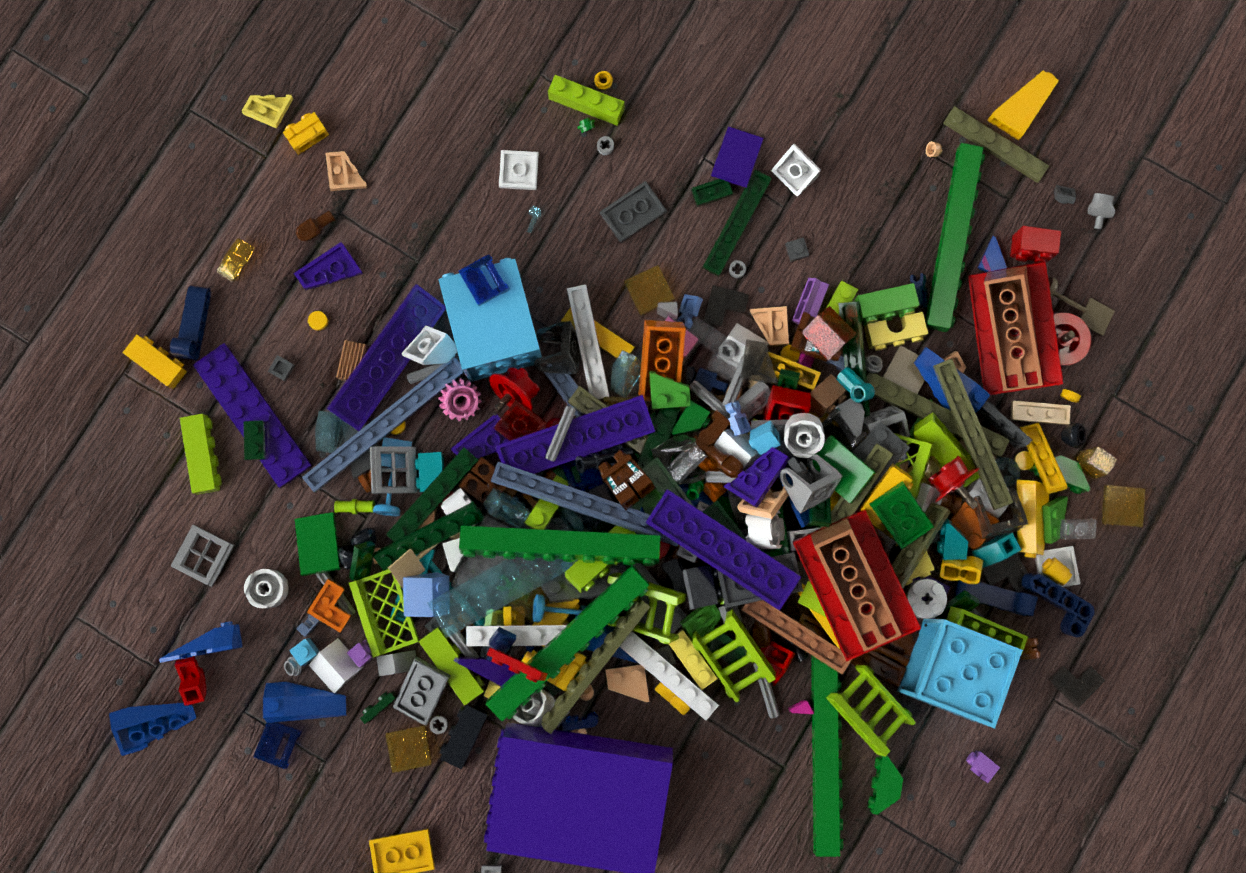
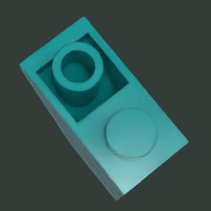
(429, 468)
(952, 542)
(997, 549)

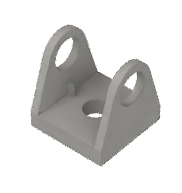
(887, 416)
(809, 495)

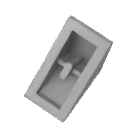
(395, 662)

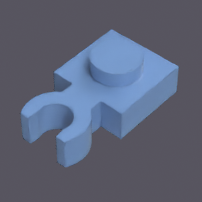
(689, 308)
(738, 420)

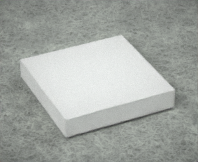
(518, 170)
(1066, 556)

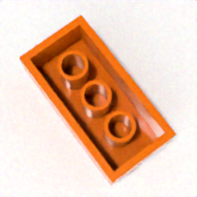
(661, 352)

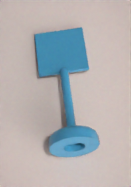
(387, 509)
(539, 608)

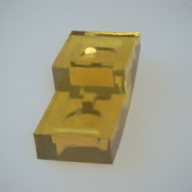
(234, 259)

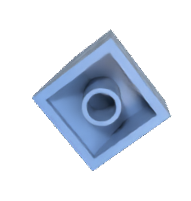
(422, 589)

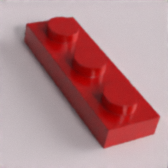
(516, 665)

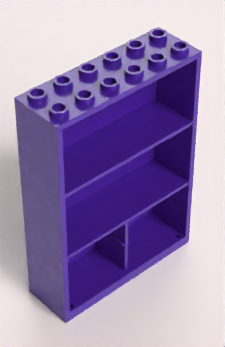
(578, 799)

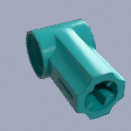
(854, 384)

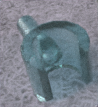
(535, 213)

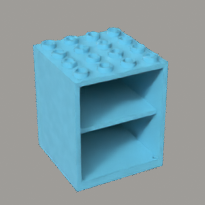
(495, 333)
(960, 671)

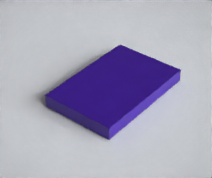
(737, 157)

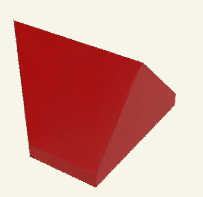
(778, 658)

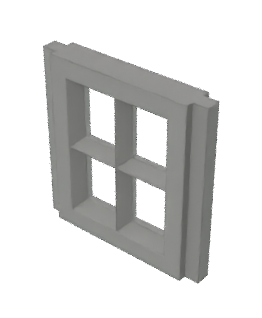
(376, 470)
(187, 547)

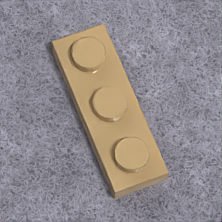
(1040, 412)

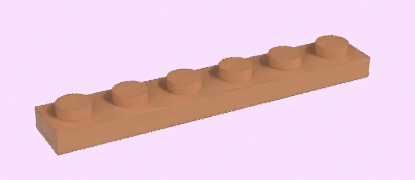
(797, 634)

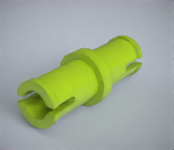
(354, 506)

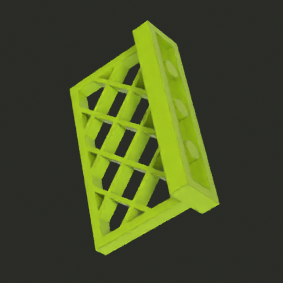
(920, 464)
(370, 621)

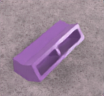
(810, 299)

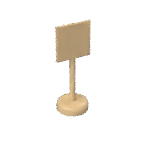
(409, 563)

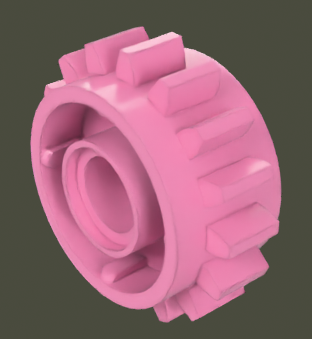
(456, 390)

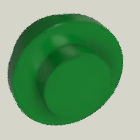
(586, 125)

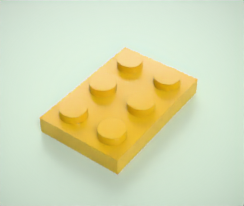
(402, 853)

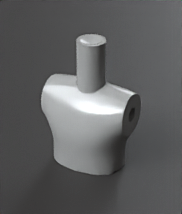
(1101, 208)

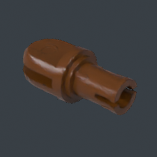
(313, 227)
(725, 462)
(761, 634)

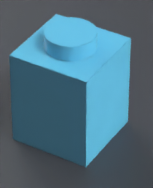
(764, 438)
(304, 651)

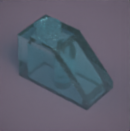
(625, 373)
(327, 432)
(506, 508)

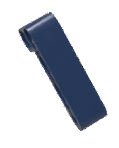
(192, 324)
(1000, 598)
(1057, 599)

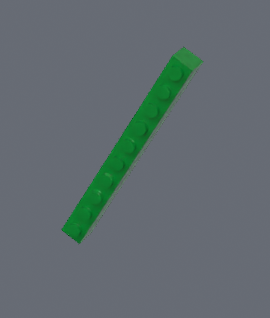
(953, 237)
(559, 545)
(569, 642)
(826, 762)

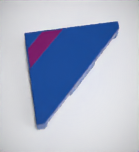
(992, 257)

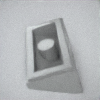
(668, 309)
(754, 399)

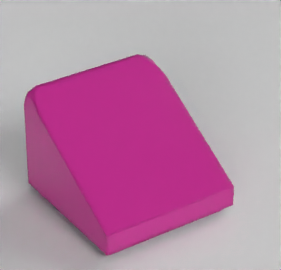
(805, 360)
(801, 707)

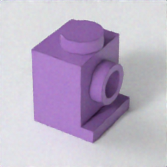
(361, 653)
(982, 765)

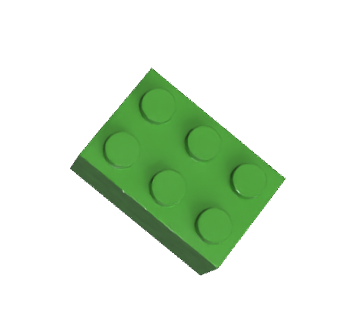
(887, 304)

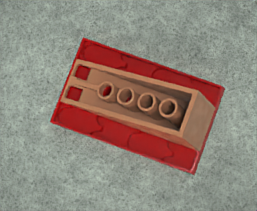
(1019, 346)
(856, 585)

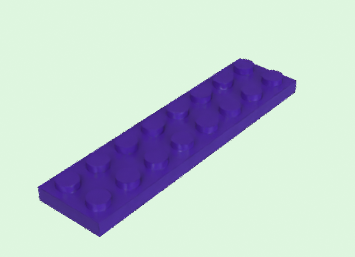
(384, 358)
(245, 403)
(585, 436)
(723, 549)

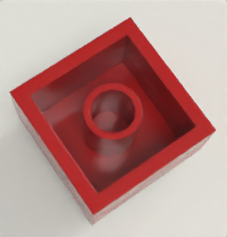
(1035, 244)
(785, 403)

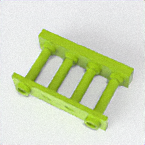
(655, 594)
(742, 639)
(853, 715)

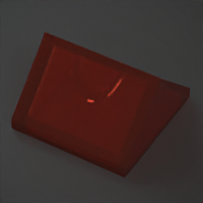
(828, 333)
(518, 421)

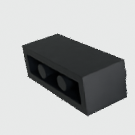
(463, 735)

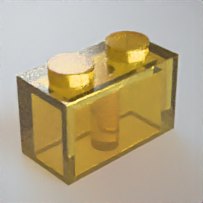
(1096, 462)

